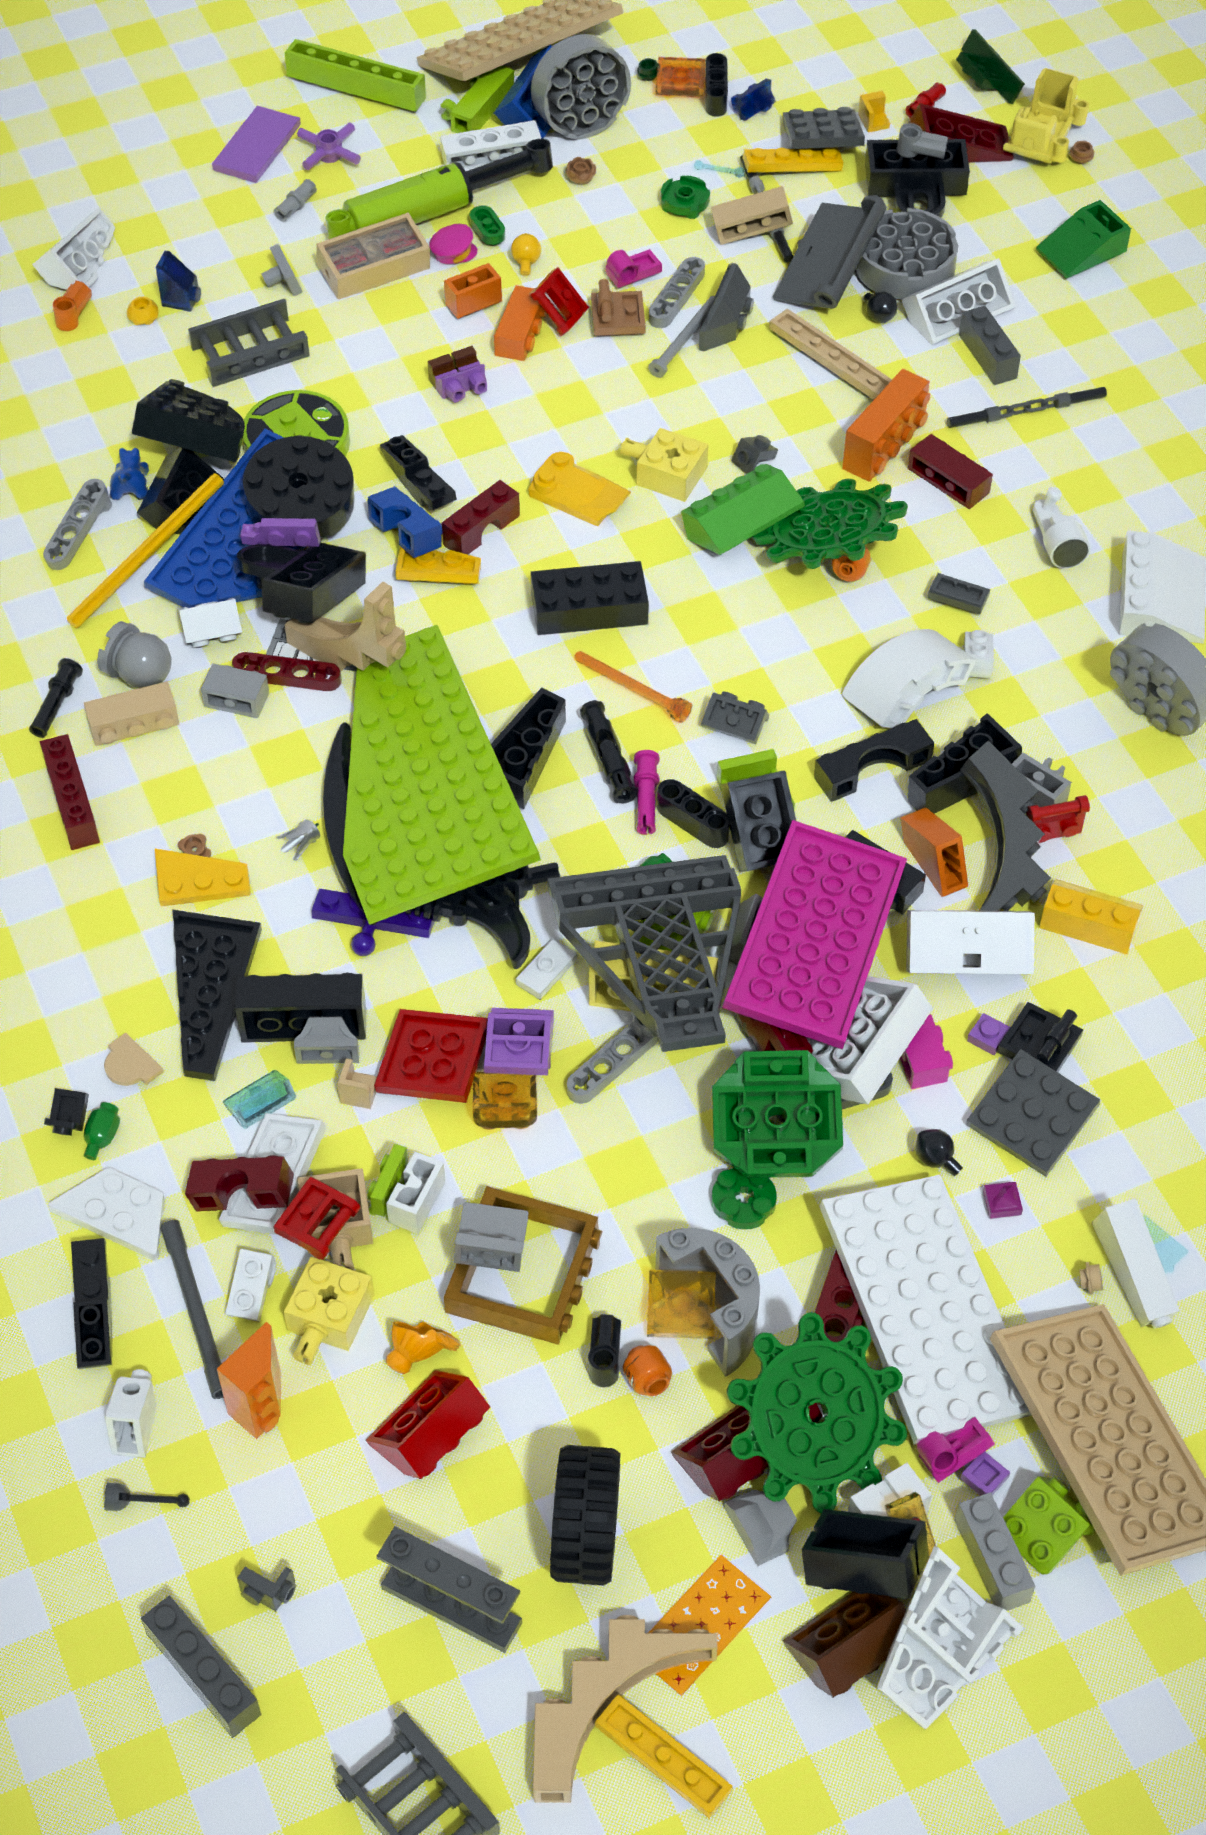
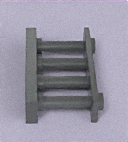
(253, 359)
(450, 1589)
(430, 1766)

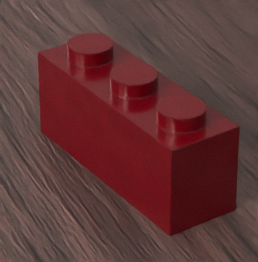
(950, 471)

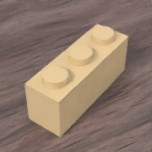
(751, 215)
(131, 713)

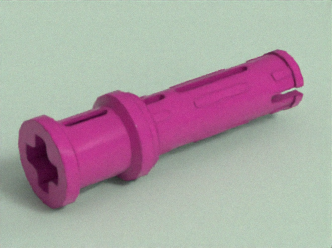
(646, 781)

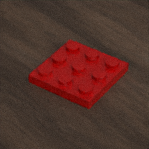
(432, 1055)

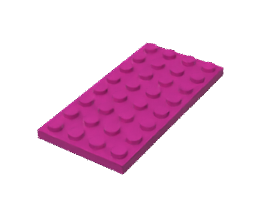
(815, 934)

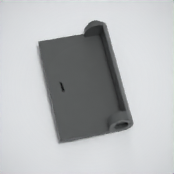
(830, 253)

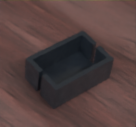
(865, 1553)

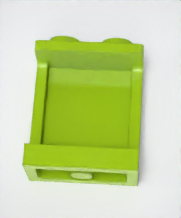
(747, 767)

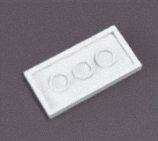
(278, 1136)

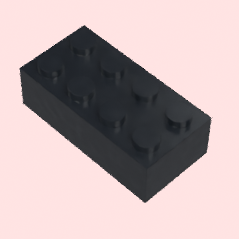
(589, 598)
(280, 1005)

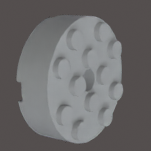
(580, 86)
(908, 253)
(1162, 678)

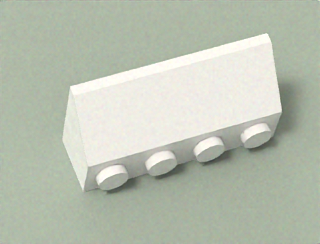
(939, 308)

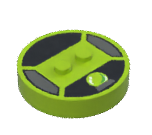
(299, 414)

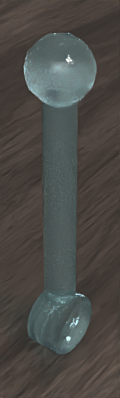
(739, 171)

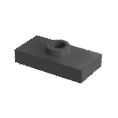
(959, 593)

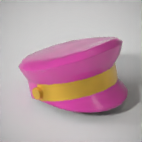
(453, 244)

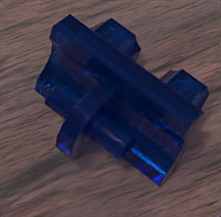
(755, 99)

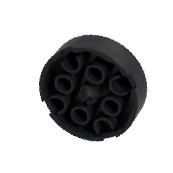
(300, 481)

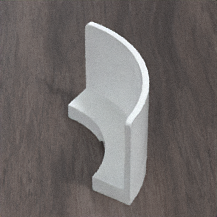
(902, 671)

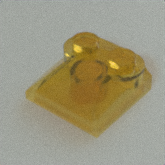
(504, 1100)
(681, 1304)

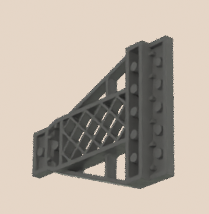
(652, 893)

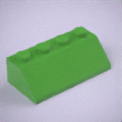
(741, 509)

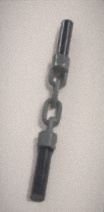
(994, 414)

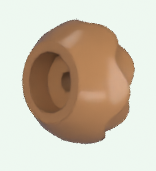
(580, 170)

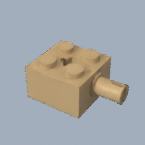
(358, 1228)

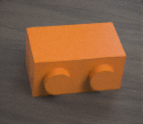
(473, 290)

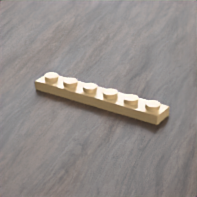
(829, 353)

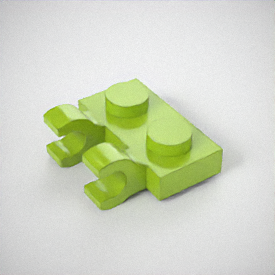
(391, 1174)

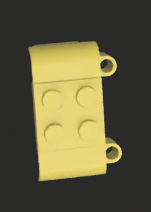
(1043, 126)

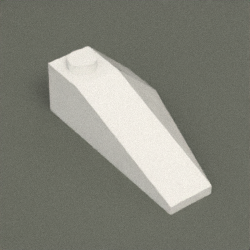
(77, 253)

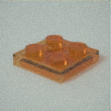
(680, 76)

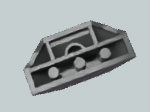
(727, 310)

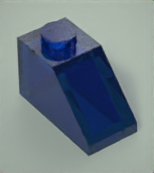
(176, 283)

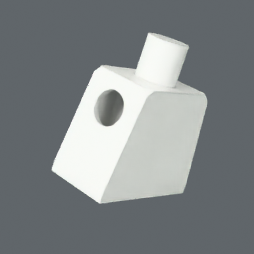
(131, 1402)

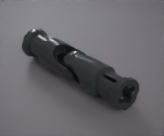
(608, 747)

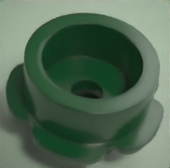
(647, 69)

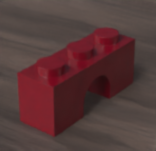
(465, 527)
(214, 1181)

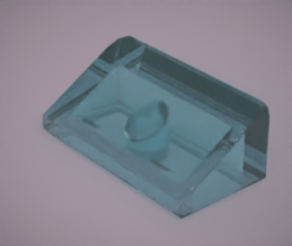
(259, 1098)

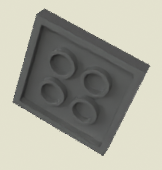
(823, 128)
(1033, 1112)

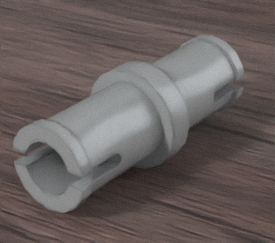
(295, 200)

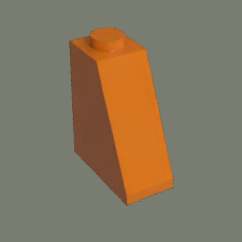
(936, 850)

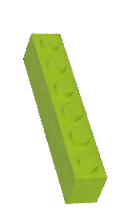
(355, 75)

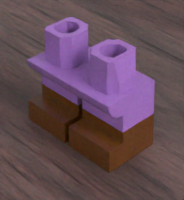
(457, 374)

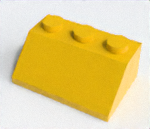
(1090, 916)

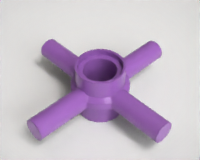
(328, 146)

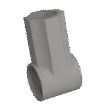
(914, 142)

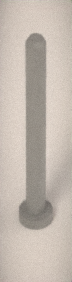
(658, 367)

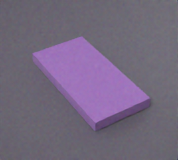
(256, 144)

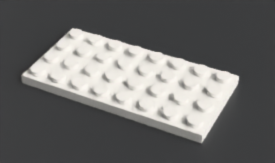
(924, 1304)

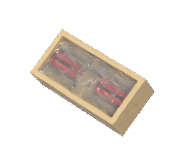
(373, 256)

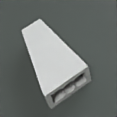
(1136, 1263)

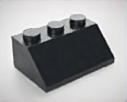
(174, 483)

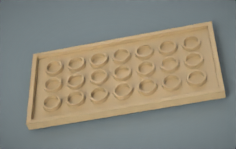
(516, 36)
(1109, 1436)

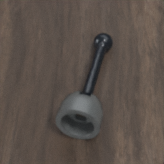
(118, 1497)

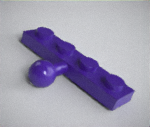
(341, 908)

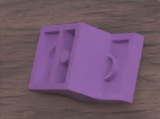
(519, 1041)

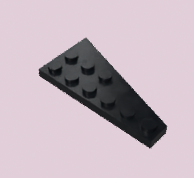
(208, 961)

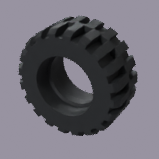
(585, 1515)

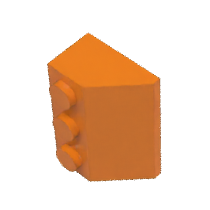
(253, 1383)

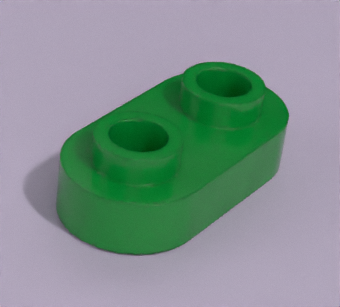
(487, 225)

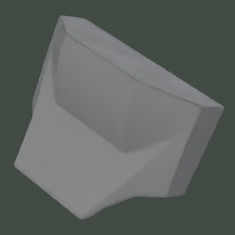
(326, 1042)
(762, 1524)

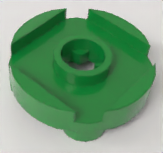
(690, 206)
(738, 1214)

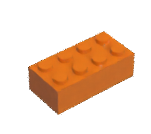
(886, 425)

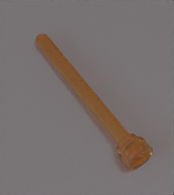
(677, 708)

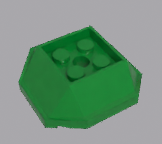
(781, 1085)

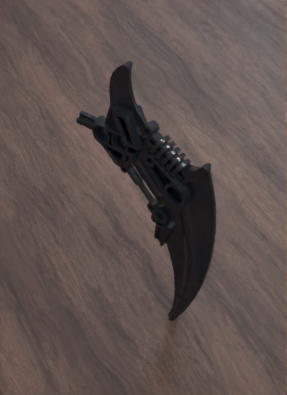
(485, 903)

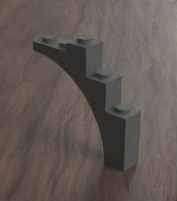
(1016, 836)

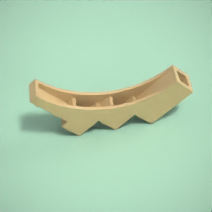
(353, 643)
(633, 1656)

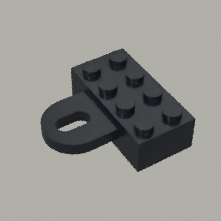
(917, 176)

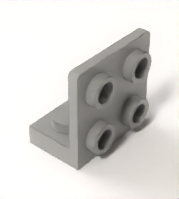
(491, 1237)

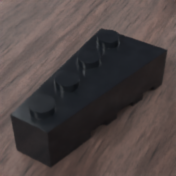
(528, 742)
(941, 781)

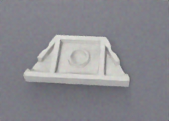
(116, 1209)

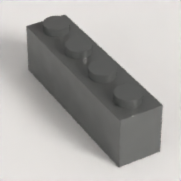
(201, 1666)

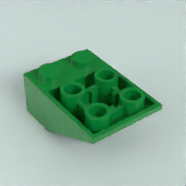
(1086, 240)

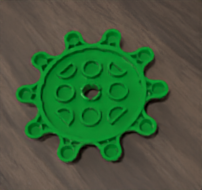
(834, 524)
(851, 1421)

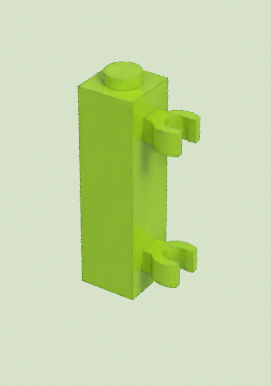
(480, 101)

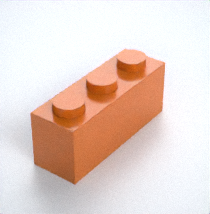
(518, 325)

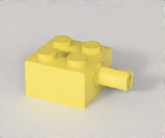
(668, 463)
(327, 1307)

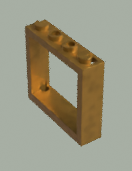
(515, 1319)

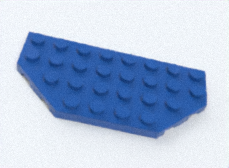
(204, 557)

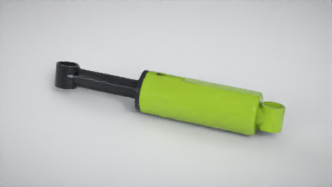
(435, 190)

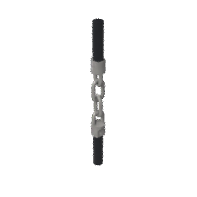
(778, 234)

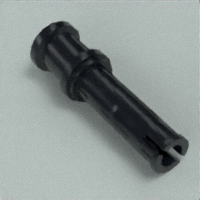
(59, 688)

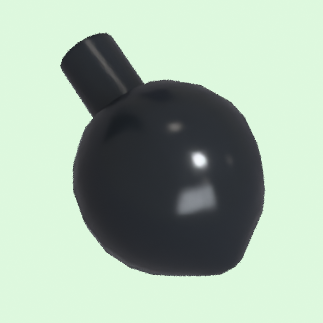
(880, 306)
(936, 1149)

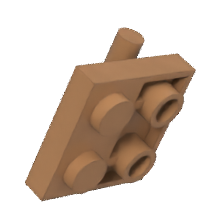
(617, 311)

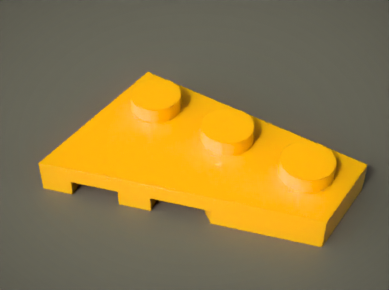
(439, 567)

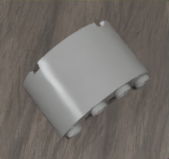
(735, 1288)

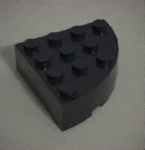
(190, 421)

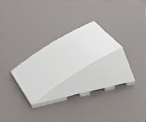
(942, 1642)

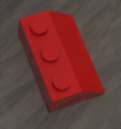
(429, 1423)

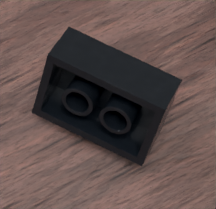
(758, 818)

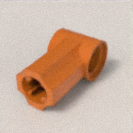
(70, 305)

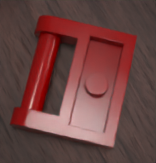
(563, 296)
(1061, 818)
(308, 1211)

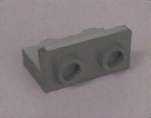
(735, 717)

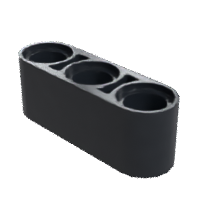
(716, 84)
(693, 813)

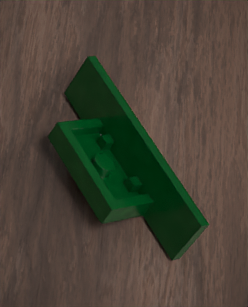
(988, 68)

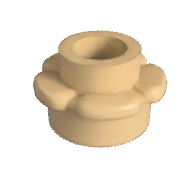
(1091, 1278)

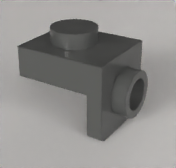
(751, 451)
(259, 1590)

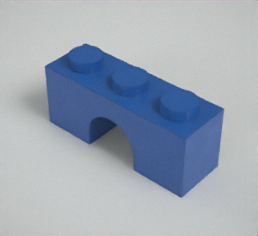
(416, 528)

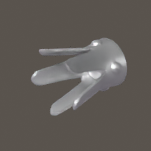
(305, 834)

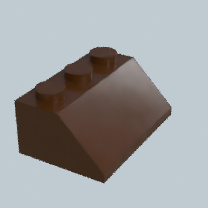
(847, 1640)

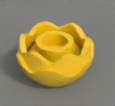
(142, 311)

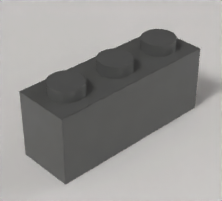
(989, 345)

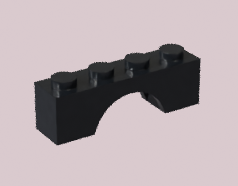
(903, 746)

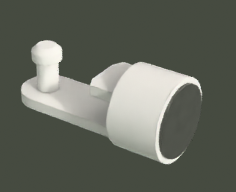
(1062, 534)

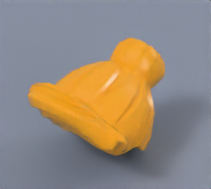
(417, 1344)

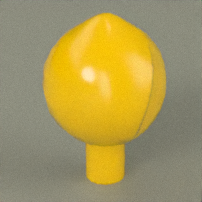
(526, 251)

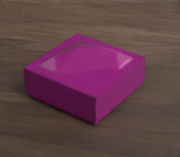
(1002, 1200)

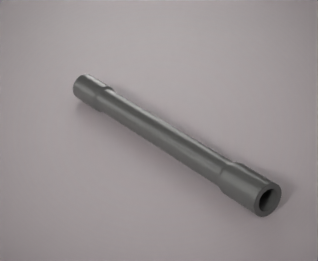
(177, 1248)

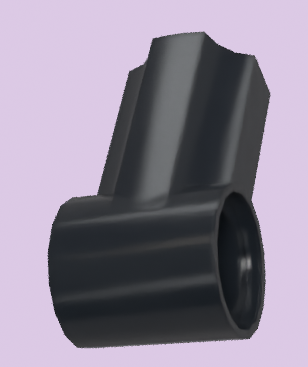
(604, 1350)

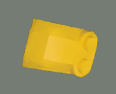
(576, 489)

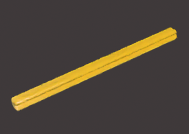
(145, 551)

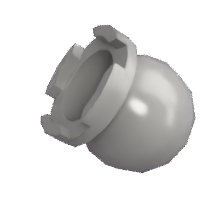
(134, 656)

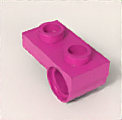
(628, 269)
(949, 1453)

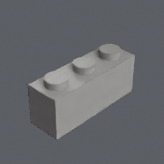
(994, 1552)

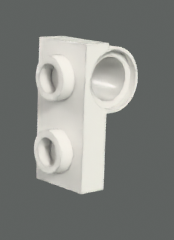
(981, 647)
(250, 1284)

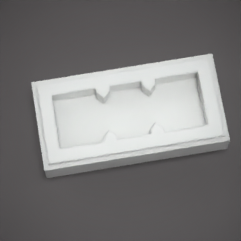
(546, 969)

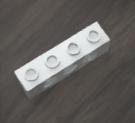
(486, 145)

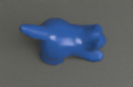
(129, 475)

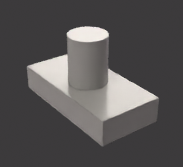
(281, 272)

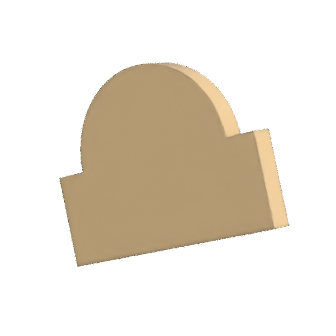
(130, 1063)

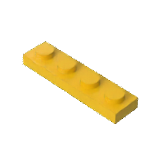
(793, 160)
(663, 1756)

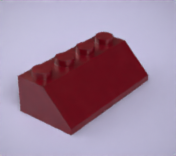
(710, 1460)

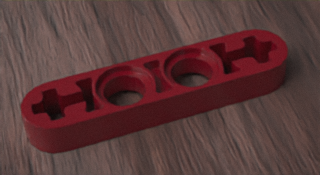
(288, 667)

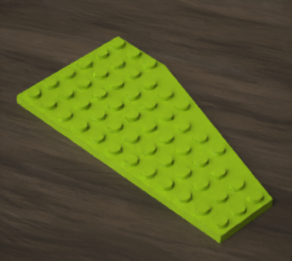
(425, 786)

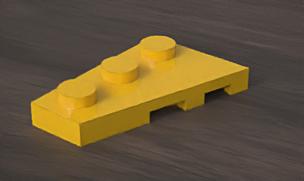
(198, 878)

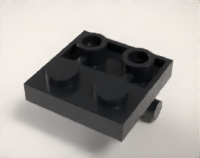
(1042, 1036)

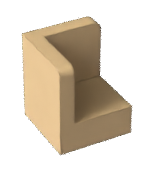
(355, 1087)

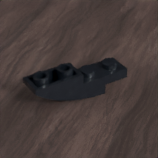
(415, 474)
(92, 1304)

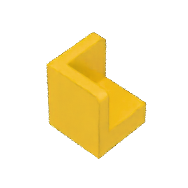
(872, 111)

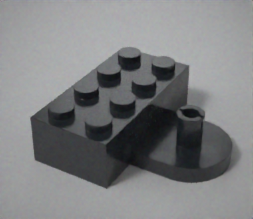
(303, 582)

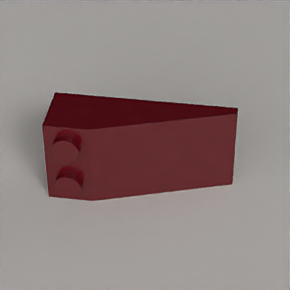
(982, 137)

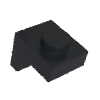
(67, 1111)

